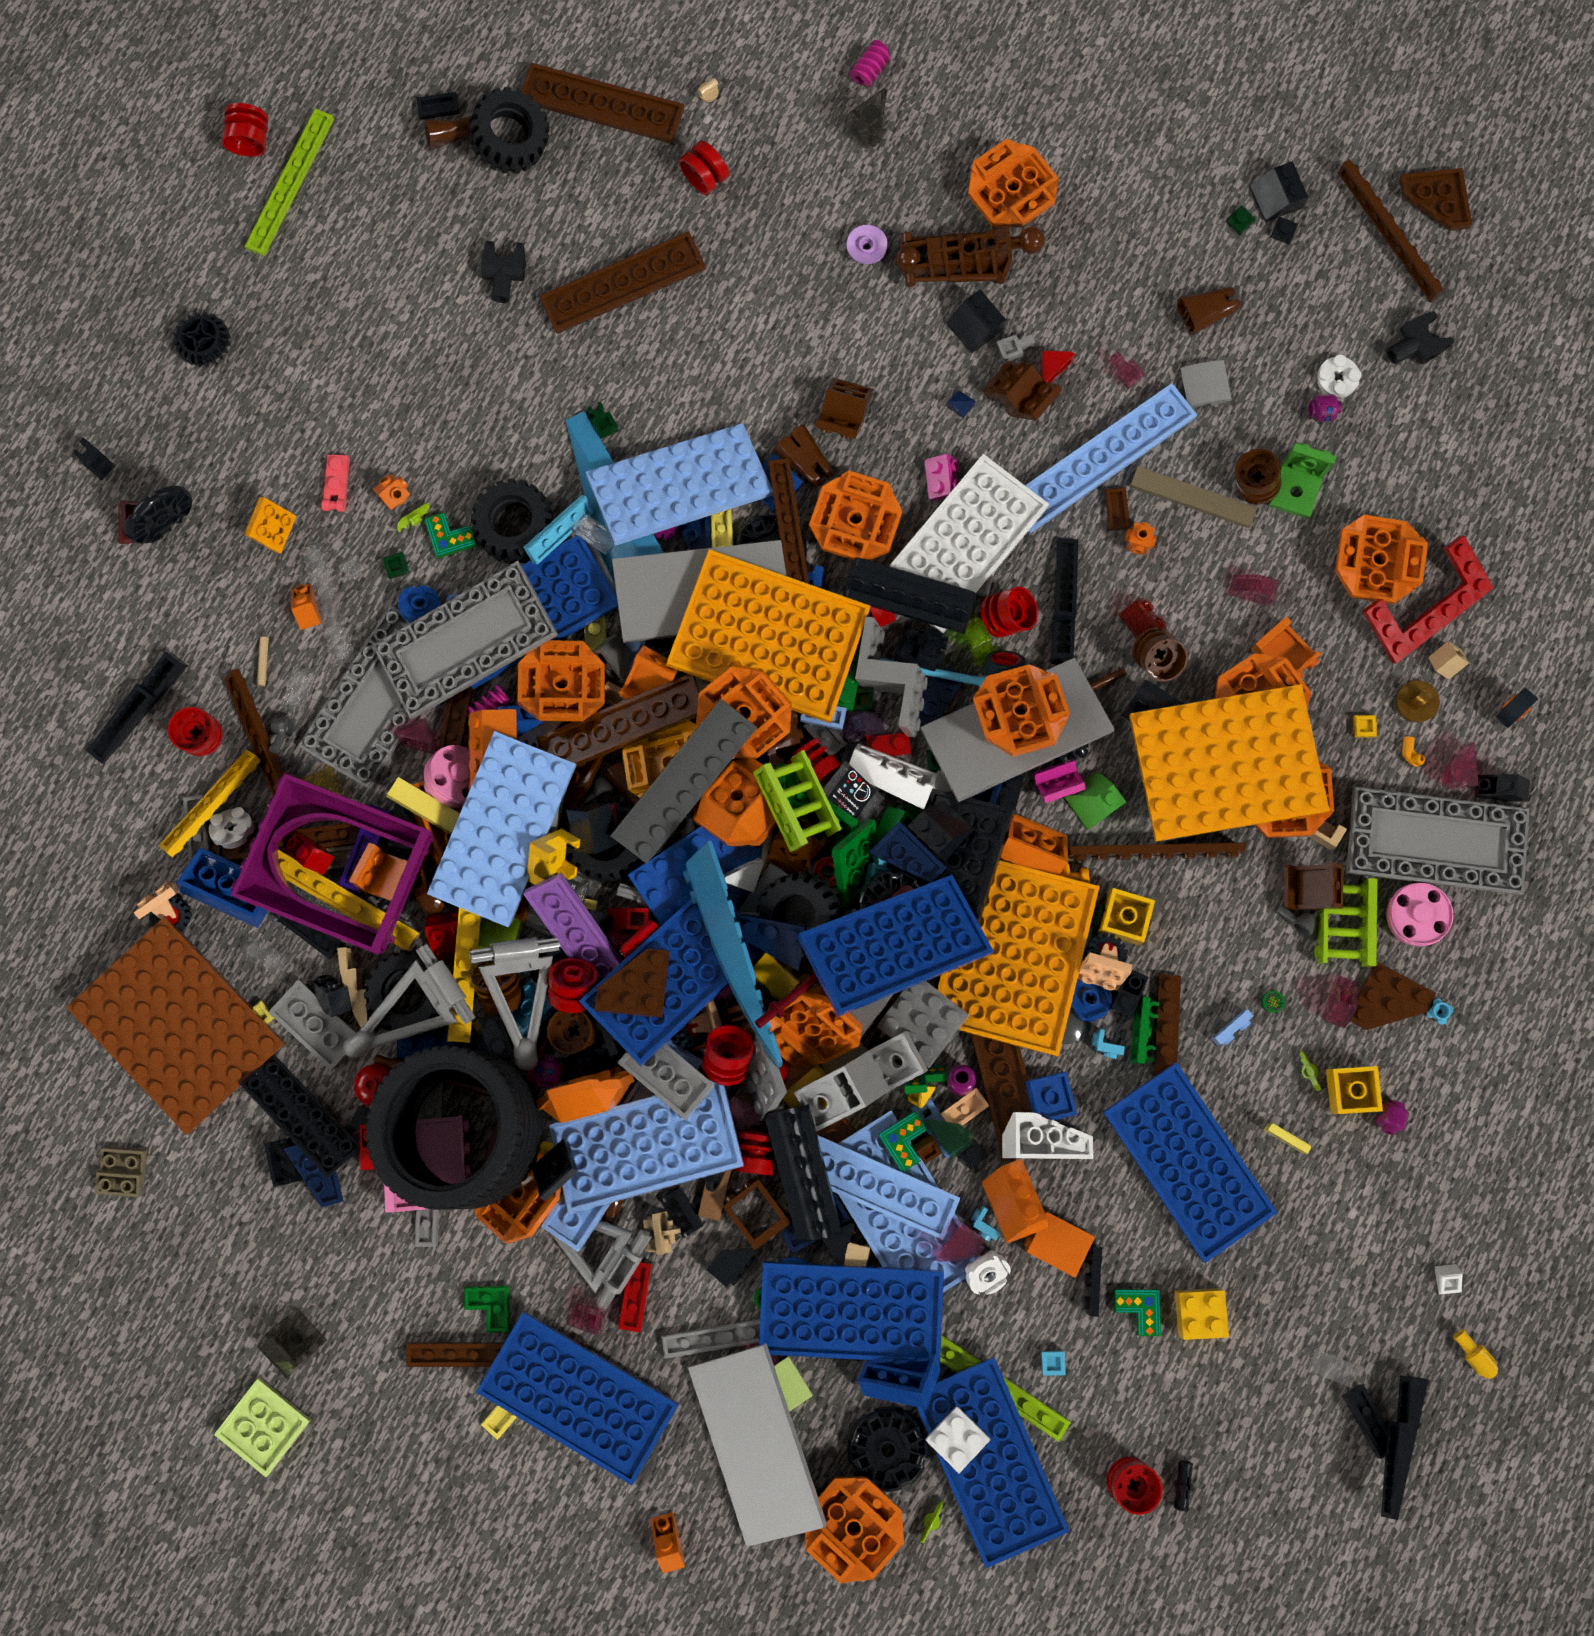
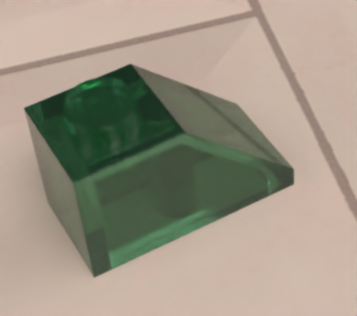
(951, 1136)

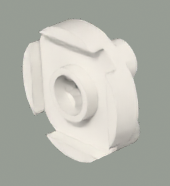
(1342, 366)
(233, 817)
(977, 1271)

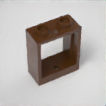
(769, 1232)

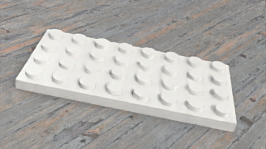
(973, 529)

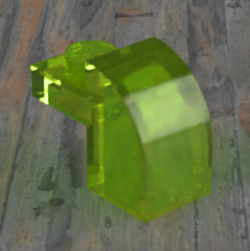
(977, 639)

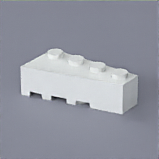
(894, 775)

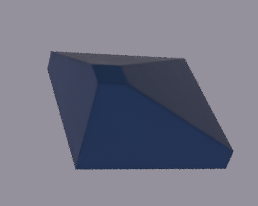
(960, 404)

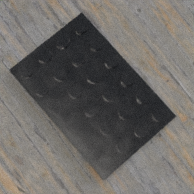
(978, 856)

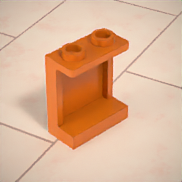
(1287, 643)
(647, 673)
(1060, 1245)

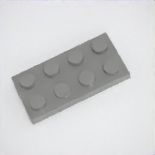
(312, 1027)
(671, 1080)

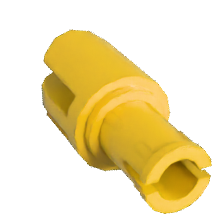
(1477, 1355)

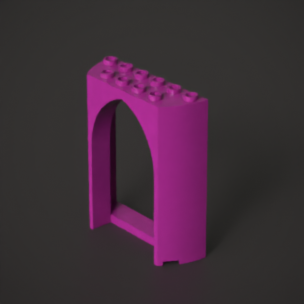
(301, 803)

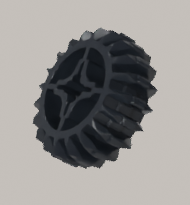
(196, 331)

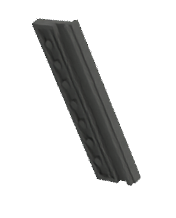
(683, 781)

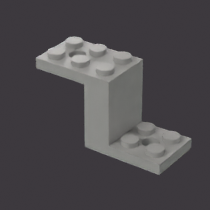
(891, 677)
(862, 1080)

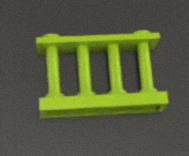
(781, 809)
(1366, 933)

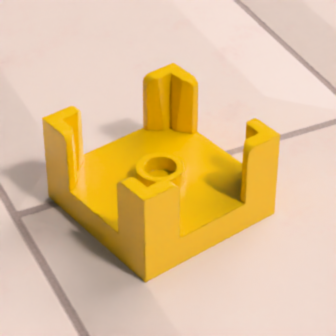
(548, 856)

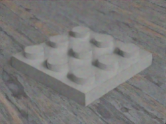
(927, 1018)
(764, 1081)

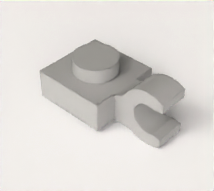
(1012, 348)

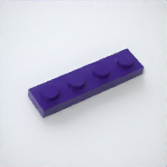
(364, 837)

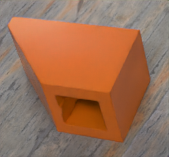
(305, 606)
(667, 1543)

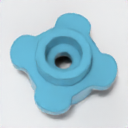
(1445, 1008)

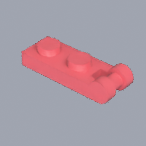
(336, 482)

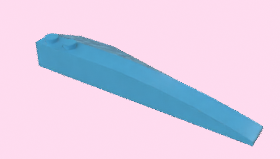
(592, 454)
(725, 936)

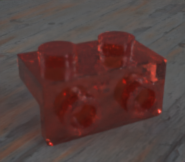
(1140, 617)

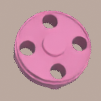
(450, 774)
(1419, 914)

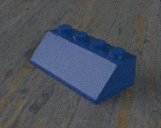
(210, 881)

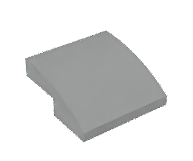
(1206, 383)

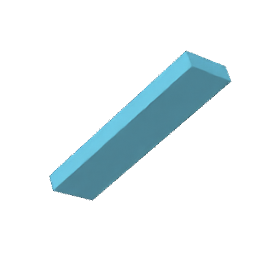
(557, 530)

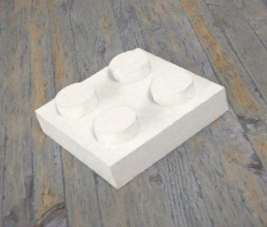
(958, 1439)

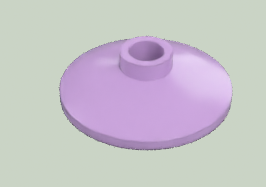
(869, 236)

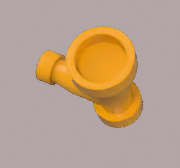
(1082, 875)

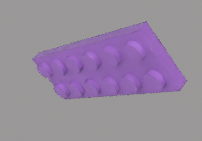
(572, 924)

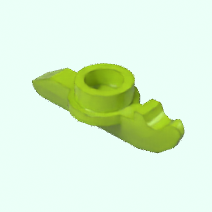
(414, 517)
(1310, 1071)
(931, 1522)

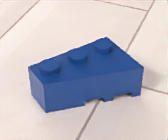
(901, 1381)

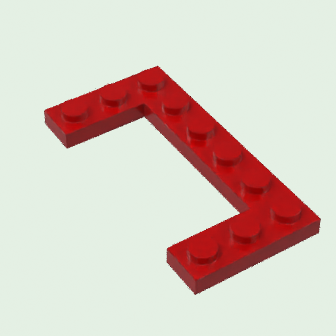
(1474, 586)

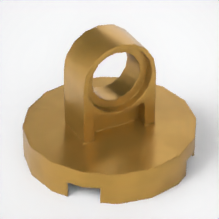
(1417, 701)

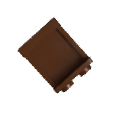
(1313, 887)

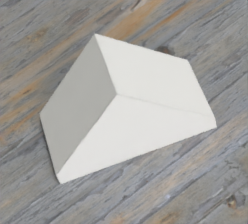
(745, 875)

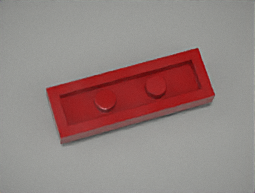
(635, 1298)

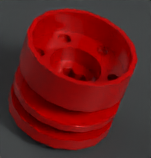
(245, 129)
(1009, 612)
(188, 722)
(823, 767)
(727, 1055)
(754, 1152)
(1146, 1487)

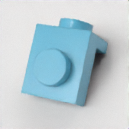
(1109, 1050)
(986, 1231)

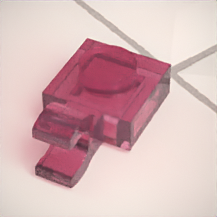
(1128, 372)

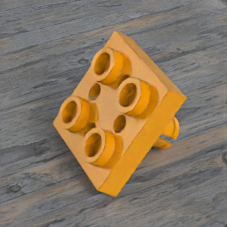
(264, 525)

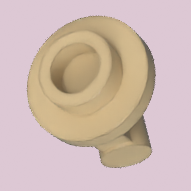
(708, 90)

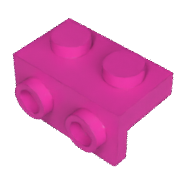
(941, 476)
(1058, 781)

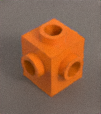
(392, 491)
(1136, 543)

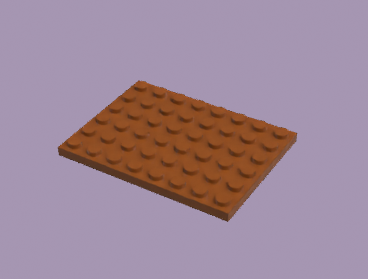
(176, 1025)

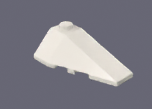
(1038, 1137)

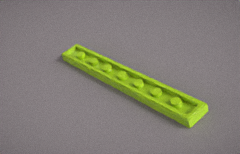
(289, 182)
(1026, 1404)

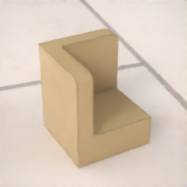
(1448, 660)
(1328, 835)
(856, 1254)

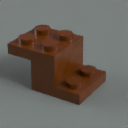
(1022, 390)
(844, 408)
(787, 744)
(800, 859)

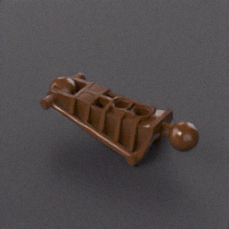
(982, 255)

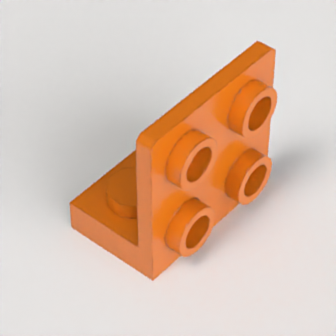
(378, 872)

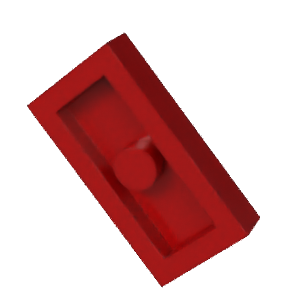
(890, 744)

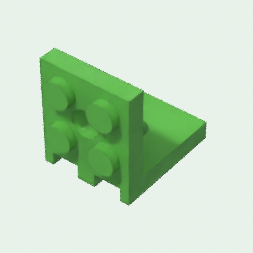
(1303, 470)

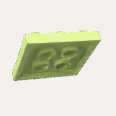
(262, 1427)

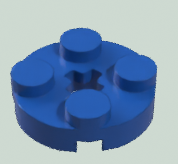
(411, 595)
(1098, 1008)

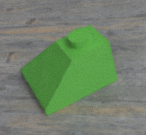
(1096, 801)

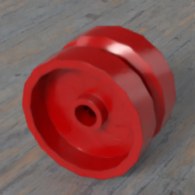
(703, 167)
(569, 982)

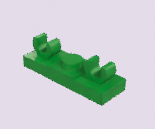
(1142, 1031)

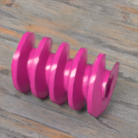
(870, 64)
(495, 700)

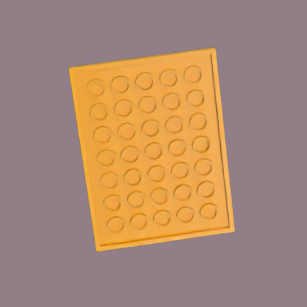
(771, 624)
(1228, 763)
(1038, 944)

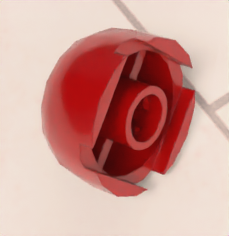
(368, 1080)

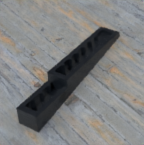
(1064, 601)
(136, 706)
(1401, 1442)

